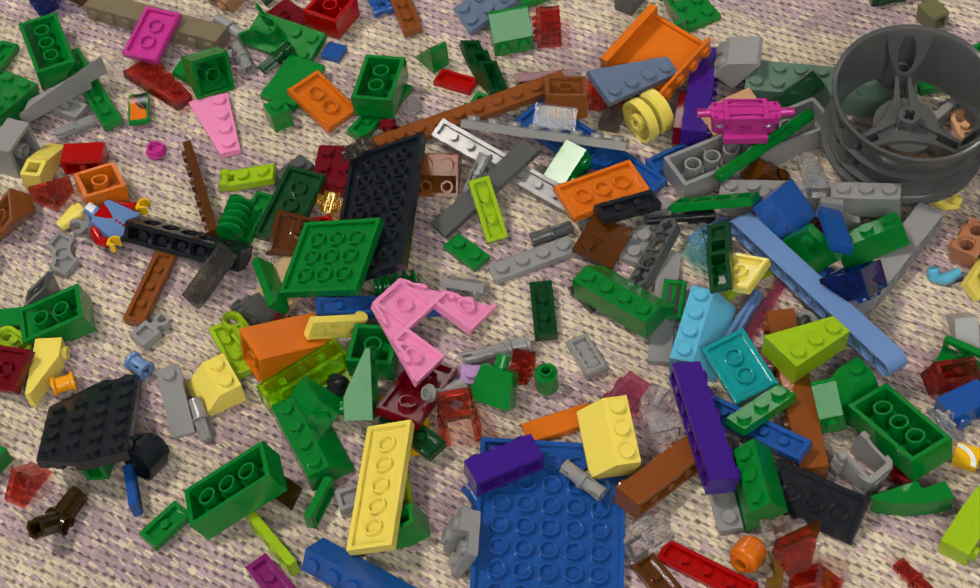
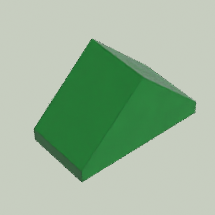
(434, 57)

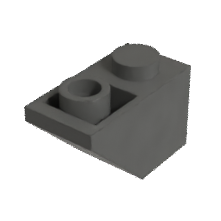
(253, 309)

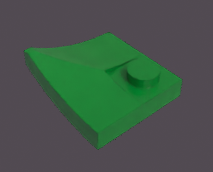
(812, 247)

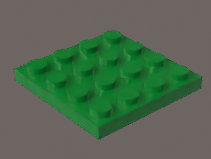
(331, 258)

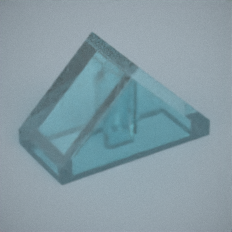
(697, 249)

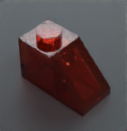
(949, 374)
(797, 548)

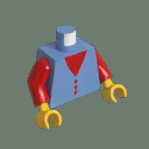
(109, 220)

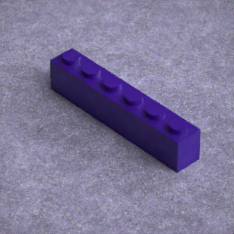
(700, 95)
(703, 428)

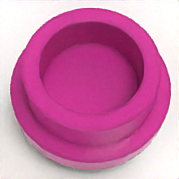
(156, 150)

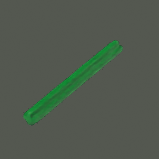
(759, 149)

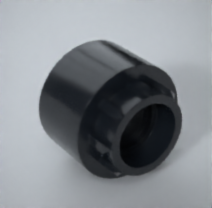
(148, 455)

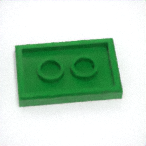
(288, 75)

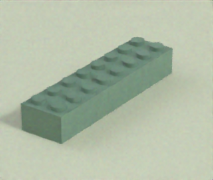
(774, 77)

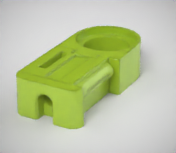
(233, 330)

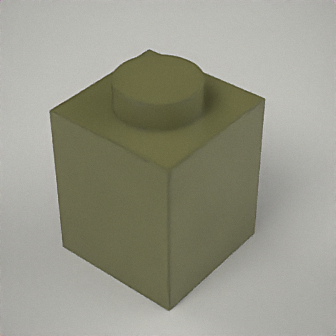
(932, 14)

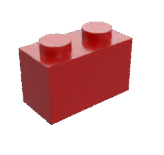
(83, 156)

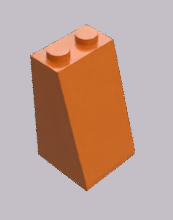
(276, 345)

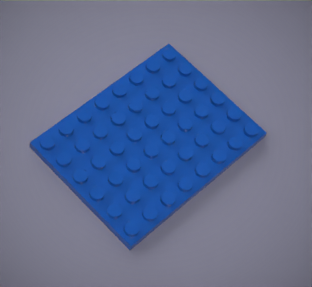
(548, 530)

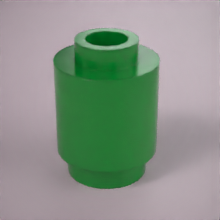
(546, 379)

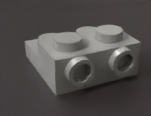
(462, 539)

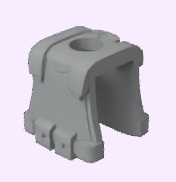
(869, 455)

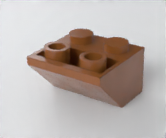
(441, 175)

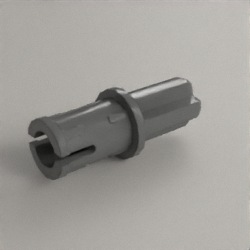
(551, 233)

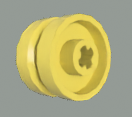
(648, 115)

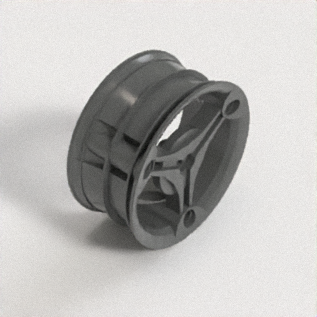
(903, 126)

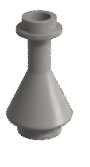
(429, 392)

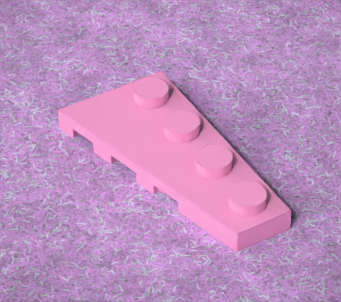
(218, 123)

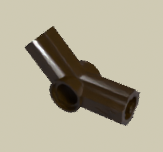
(58, 518)

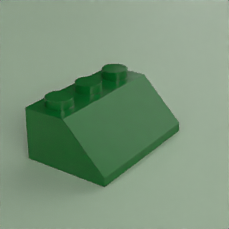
(876, 239)
(759, 489)

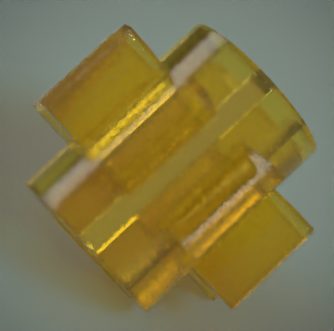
(329, 202)

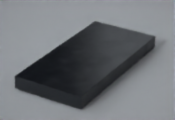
(822, 500)

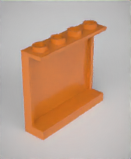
(656, 37)

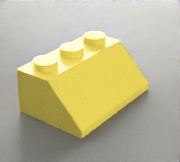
(609, 438)

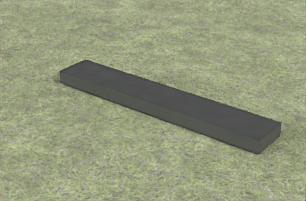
(500, 176)

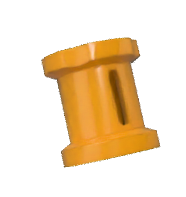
(63, 383)

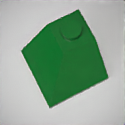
(853, 382)

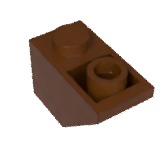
(764, 170)

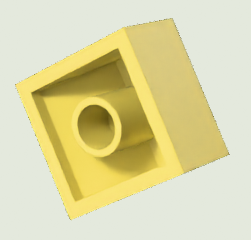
(216, 385)

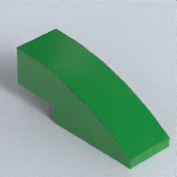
(913, 500)

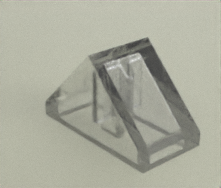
(659, 427)

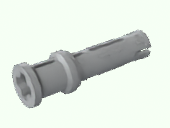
(490, 352)

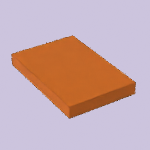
(322, 101)

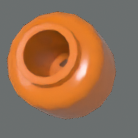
(748, 554)

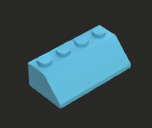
(702, 323)

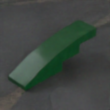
(482, 67)
(720, 257)

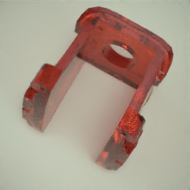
(467, 411)

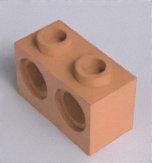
(966, 248)

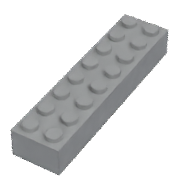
(693, 168)

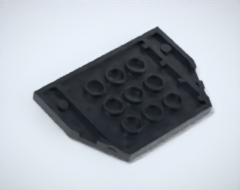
(92, 426)

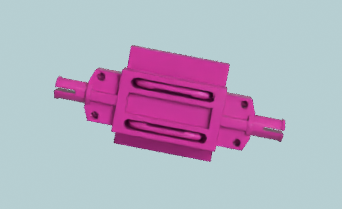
(745, 119)

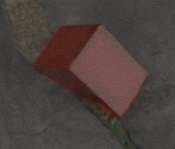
(52, 193)
(25, 483)
(815, 577)

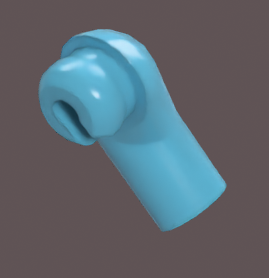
(943, 278)

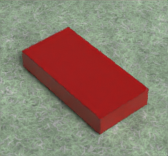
(455, 82)

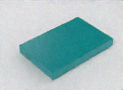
(739, 367)

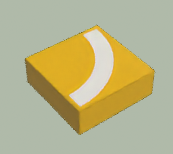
(966, 457)

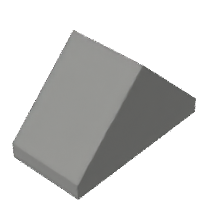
(964, 328)

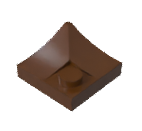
(286, 233)
(602, 243)

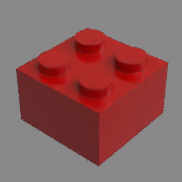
(331, 16)

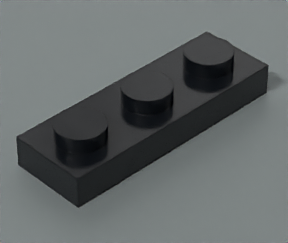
(627, 207)

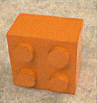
(101, 184)

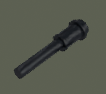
(690, 217)

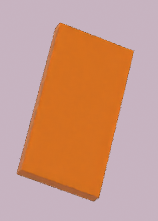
(607, 184)

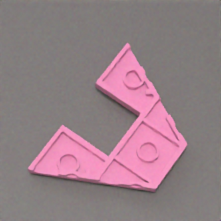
(406, 305)

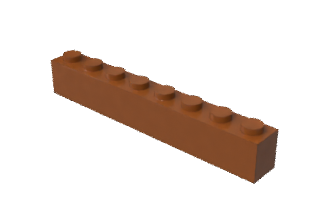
(802, 415)

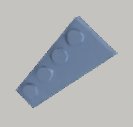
(629, 79)

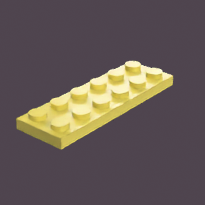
(380, 488)

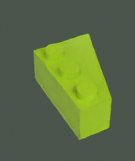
(805, 346)

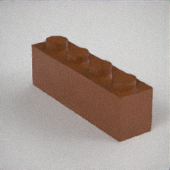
(656, 479)

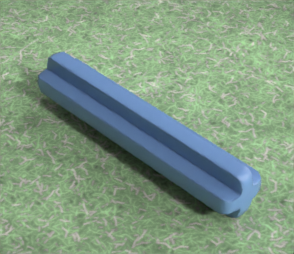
(746, 311)

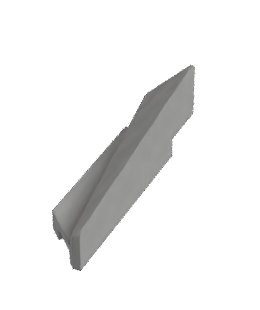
(63, 91)

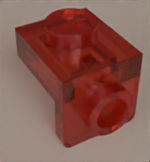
(524, 363)

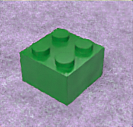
(365, 336)

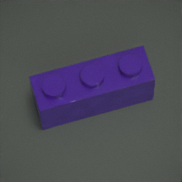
(503, 464)

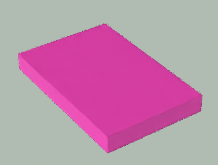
(152, 35)

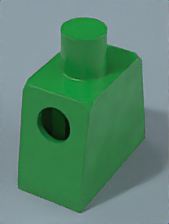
(496, 384)

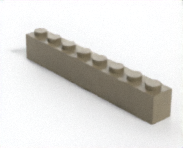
(190, 31)

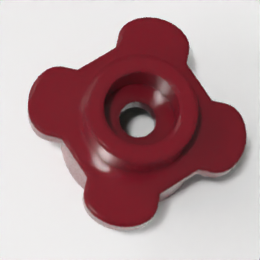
(388, 125)

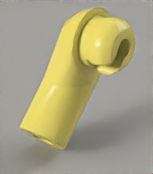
(952, 204)

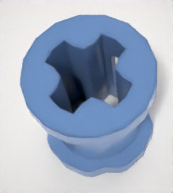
(139, 365)

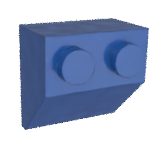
(784, 209)

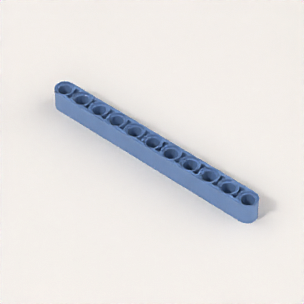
(805, 283)

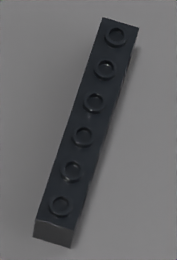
(181, 241)

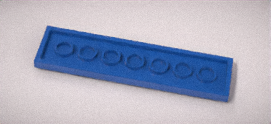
(601, 156)

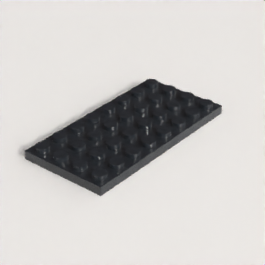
(386, 186)

